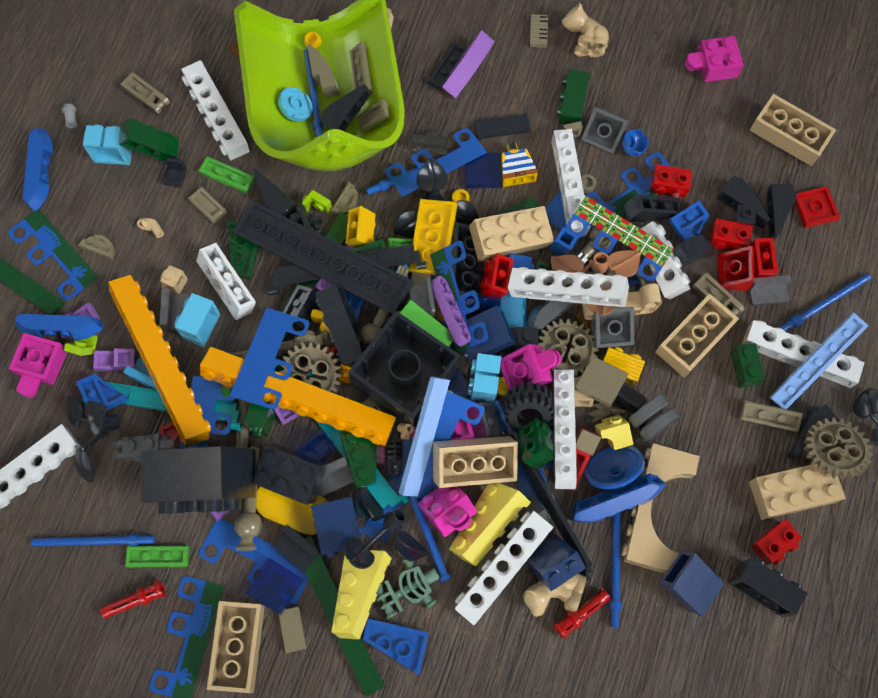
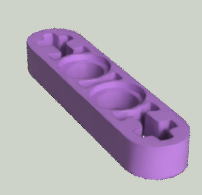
(450, 311)

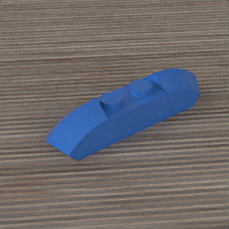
(37, 164)
(77, 326)
(616, 500)

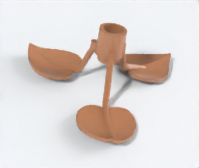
(622, 262)

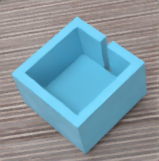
(104, 146)
(197, 319)
(484, 381)

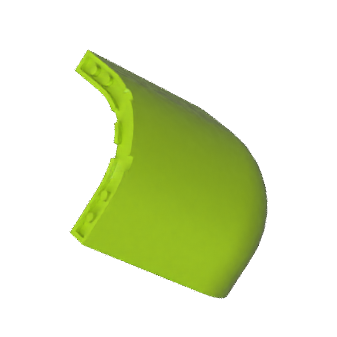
(274, 60)

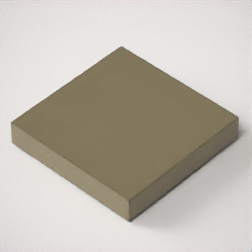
(601, 381)

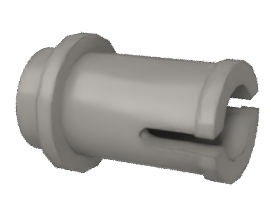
(70, 117)

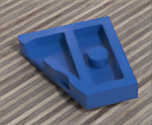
(689, 221)
(99, 391)

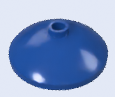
(614, 467)

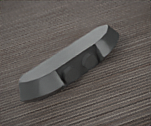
(552, 310)

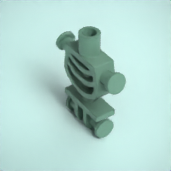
(425, 579)

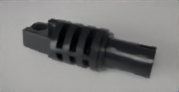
(393, 452)

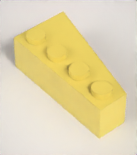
(495, 510)
(356, 595)

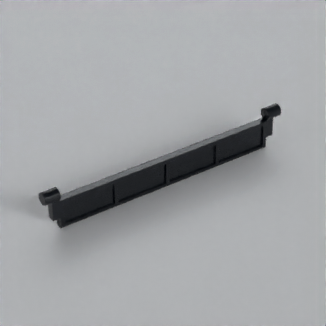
(387, 257)
(552, 507)

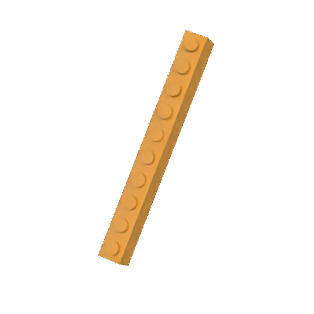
(159, 361)
(306, 399)

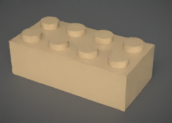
(792, 130)
(511, 233)
(696, 335)
(474, 461)
(795, 491)
(236, 647)

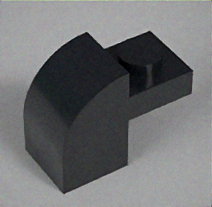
(693, 249)

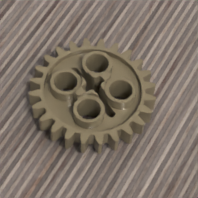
(582, 354)
(315, 356)
(844, 463)

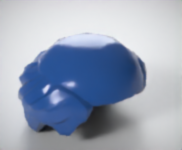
(635, 142)

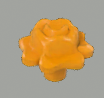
(344, 370)

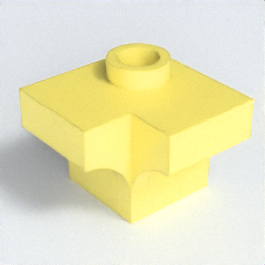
(616, 431)

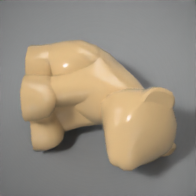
(593, 37)
(570, 593)

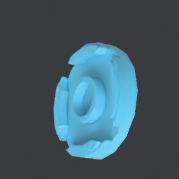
(295, 104)

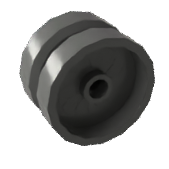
(652, 415)

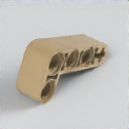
(644, 301)

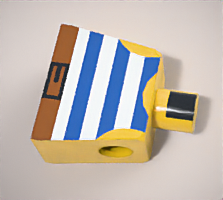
(517, 166)

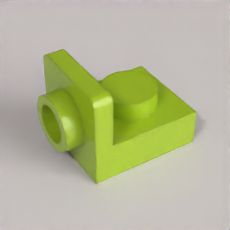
(318, 201)
(83, 346)

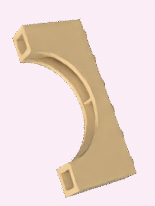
(643, 544)

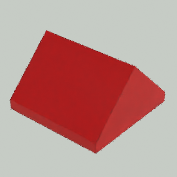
(736, 269)

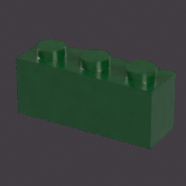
(573, 96)
(148, 140)

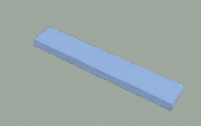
(818, 361)
(424, 436)

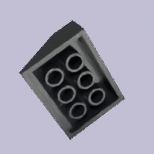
(468, 271)

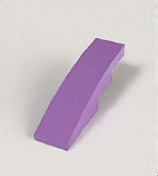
(468, 64)

